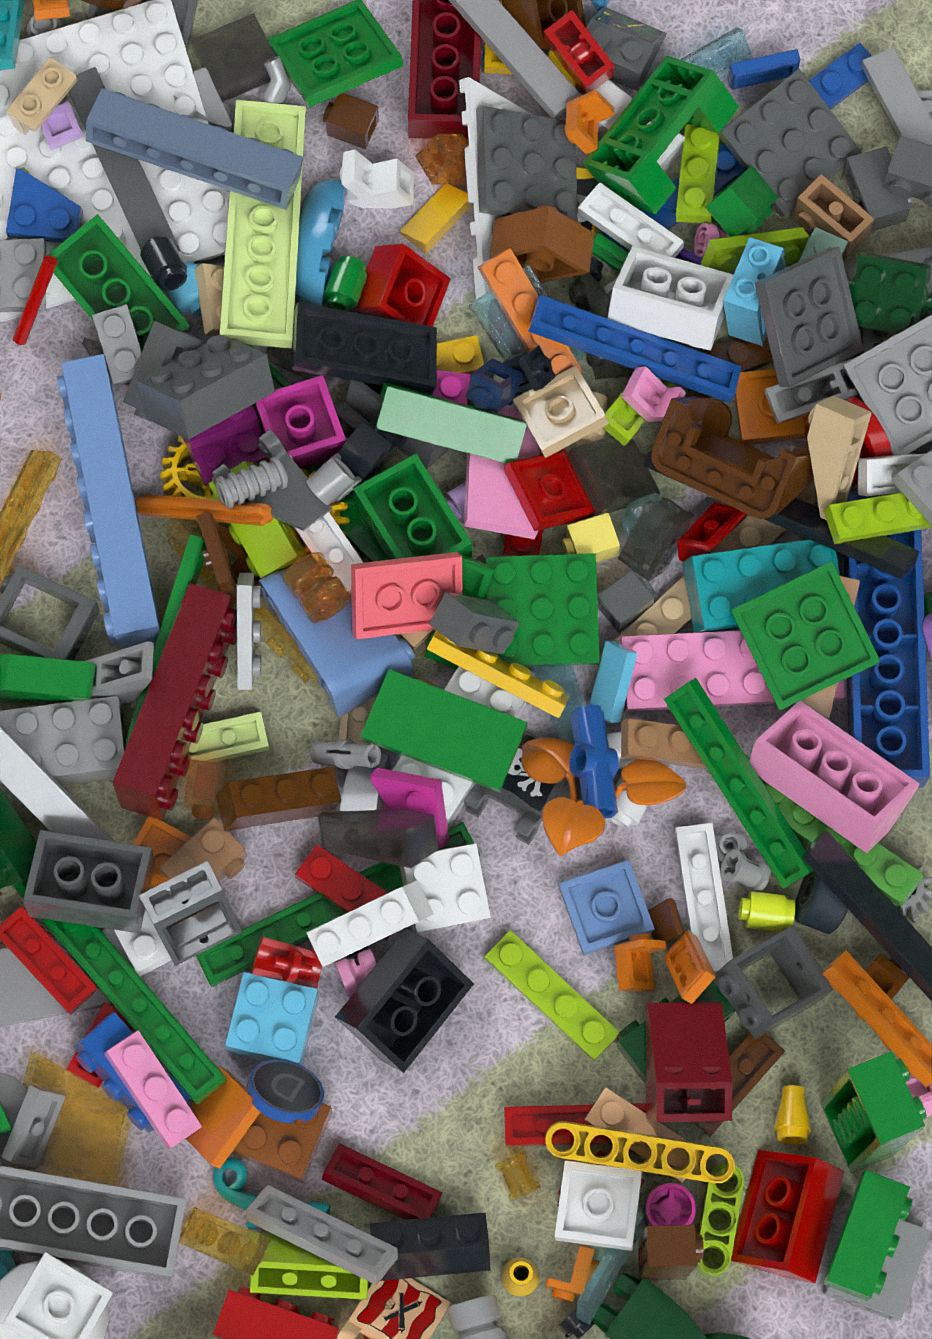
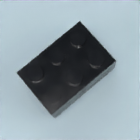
(404, 1000)

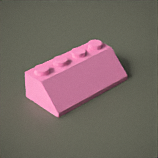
(832, 775)

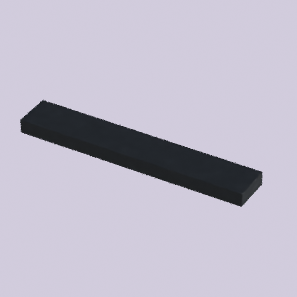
(872, 909)

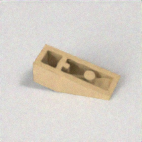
(835, 447)

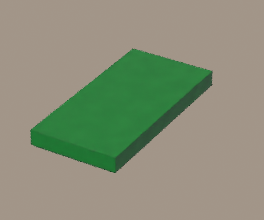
(444, 730)

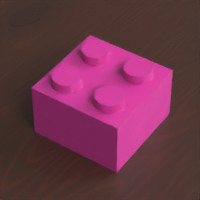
(303, 421)

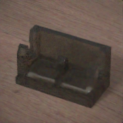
(655, 538)

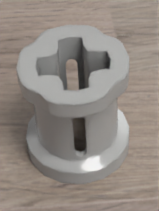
(745, 871)

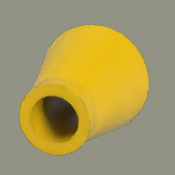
(792, 1117)
(517, 1287)

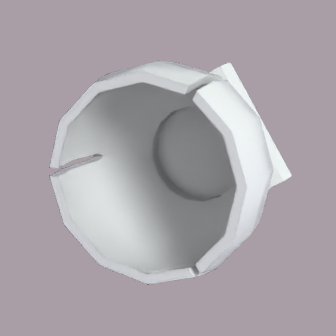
(52, 1302)

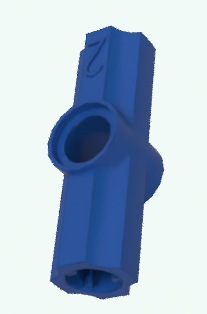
(593, 759)

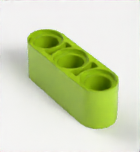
(729, 1204)

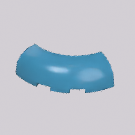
(317, 231)

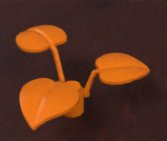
(569, 821)

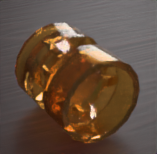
(319, 591)

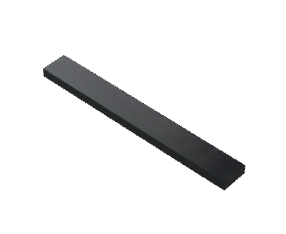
(805, 520)

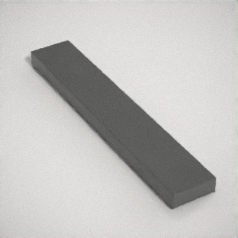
(123, 171)

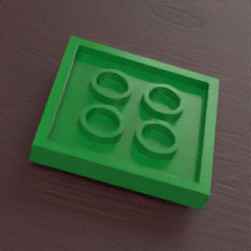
(335, 52)
(555, 608)
(805, 635)

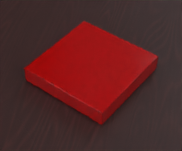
(549, 490)

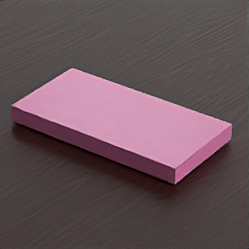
(489, 494)

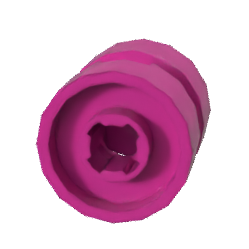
(669, 1206)

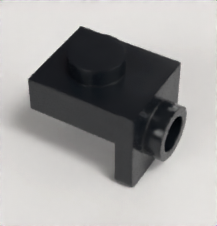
(535, 368)

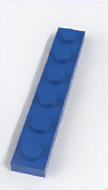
(634, 348)

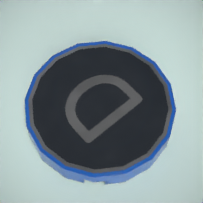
(285, 1091)

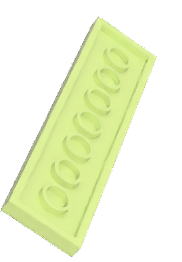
(263, 239)

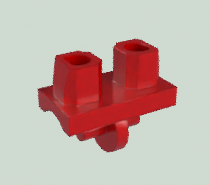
(286, 963)

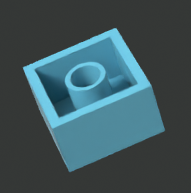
(271, 1019)

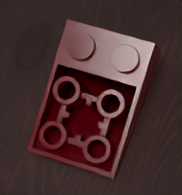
(687, 1063)

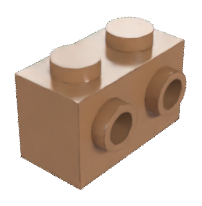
(833, 211)

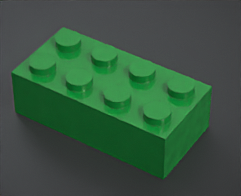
(107, 276)

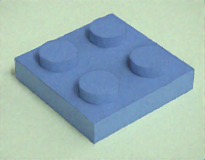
(606, 907)

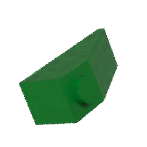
(44, 679)

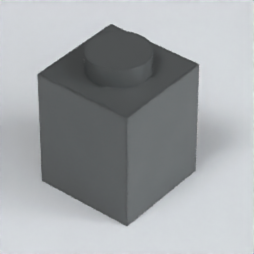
(626, 600)

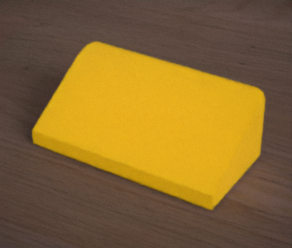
(436, 217)

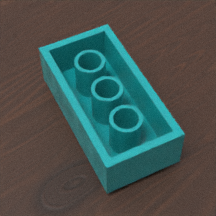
(733, 577)

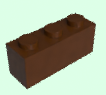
(278, 798)

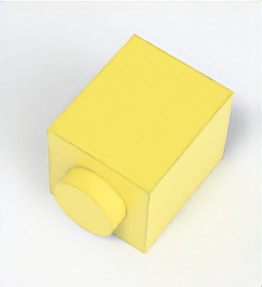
(592, 536)

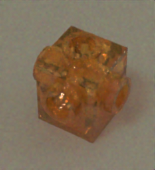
(444, 159)

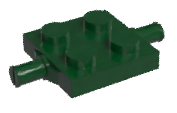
(890, 292)

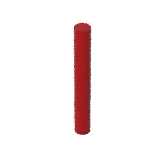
(35, 299)

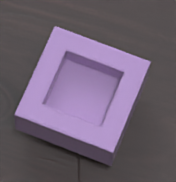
(61, 127)

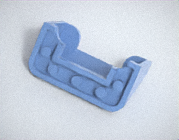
(344, 666)

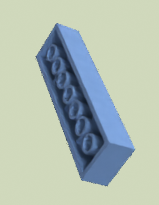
(109, 494)

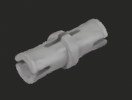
(336, 754)

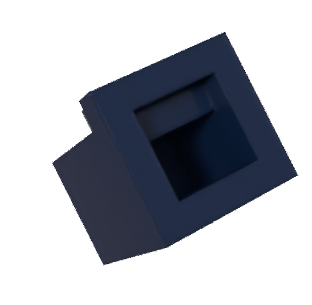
(490, 394)

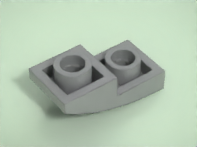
(359, 790)

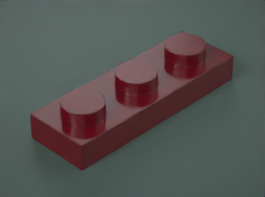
(380, 1184)

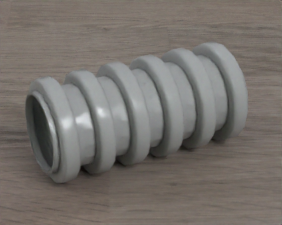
(251, 482)

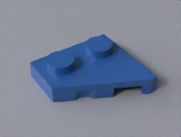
(40, 211)

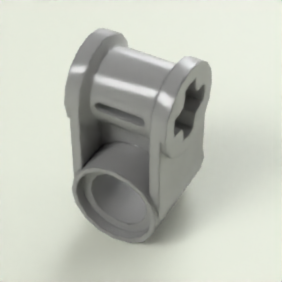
(333, 481)

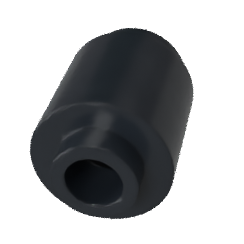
(164, 263)

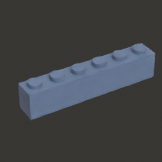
(193, 148)

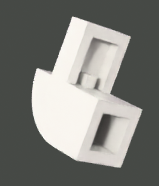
(377, 184)

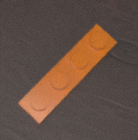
(517, 300)
(882, 1015)

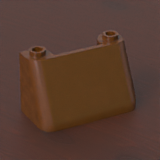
(699, 453)

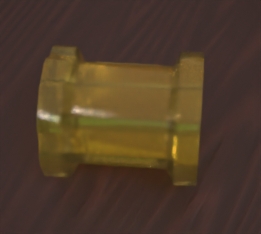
(517, 1176)

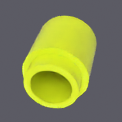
(766, 911)

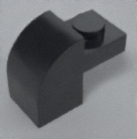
(369, 449)

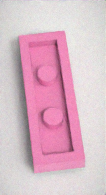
(152, 1090)

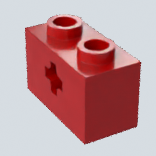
(579, 52)

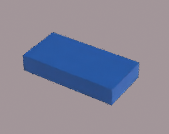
(763, 69)

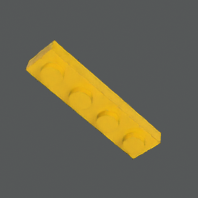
(510, 677)

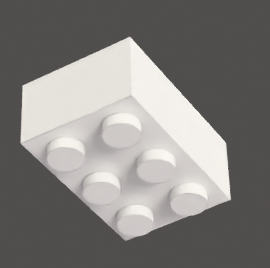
(670, 298)

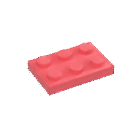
(401, 593)

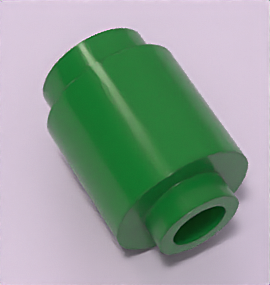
(345, 283)

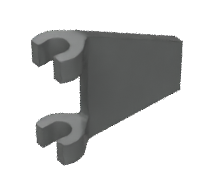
(293, 504)

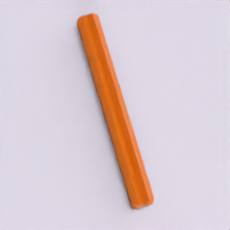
(189, 508)

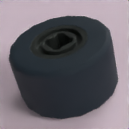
(818, 905)

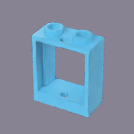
(741, 299)

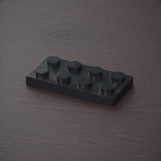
(364, 348)

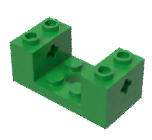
(630, 148)

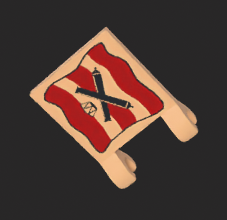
(396, 1312)

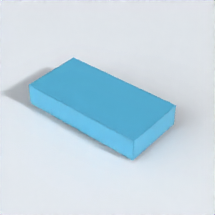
(613, 680)

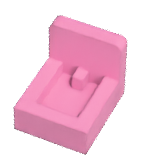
(649, 395)

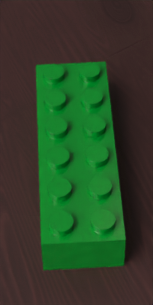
(873, 1111)

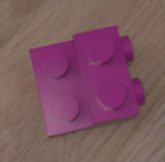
(227, 443)

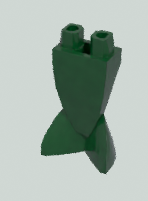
(648, 1315)

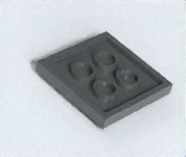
(789, 140)
(524, 163)
(809, 316)

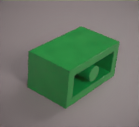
(743, 203)

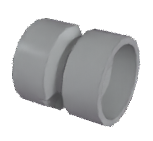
(477, 1319)

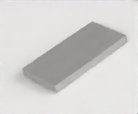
(25, 997)

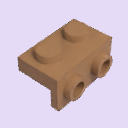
(209, 845)

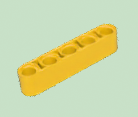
(659, 1150)

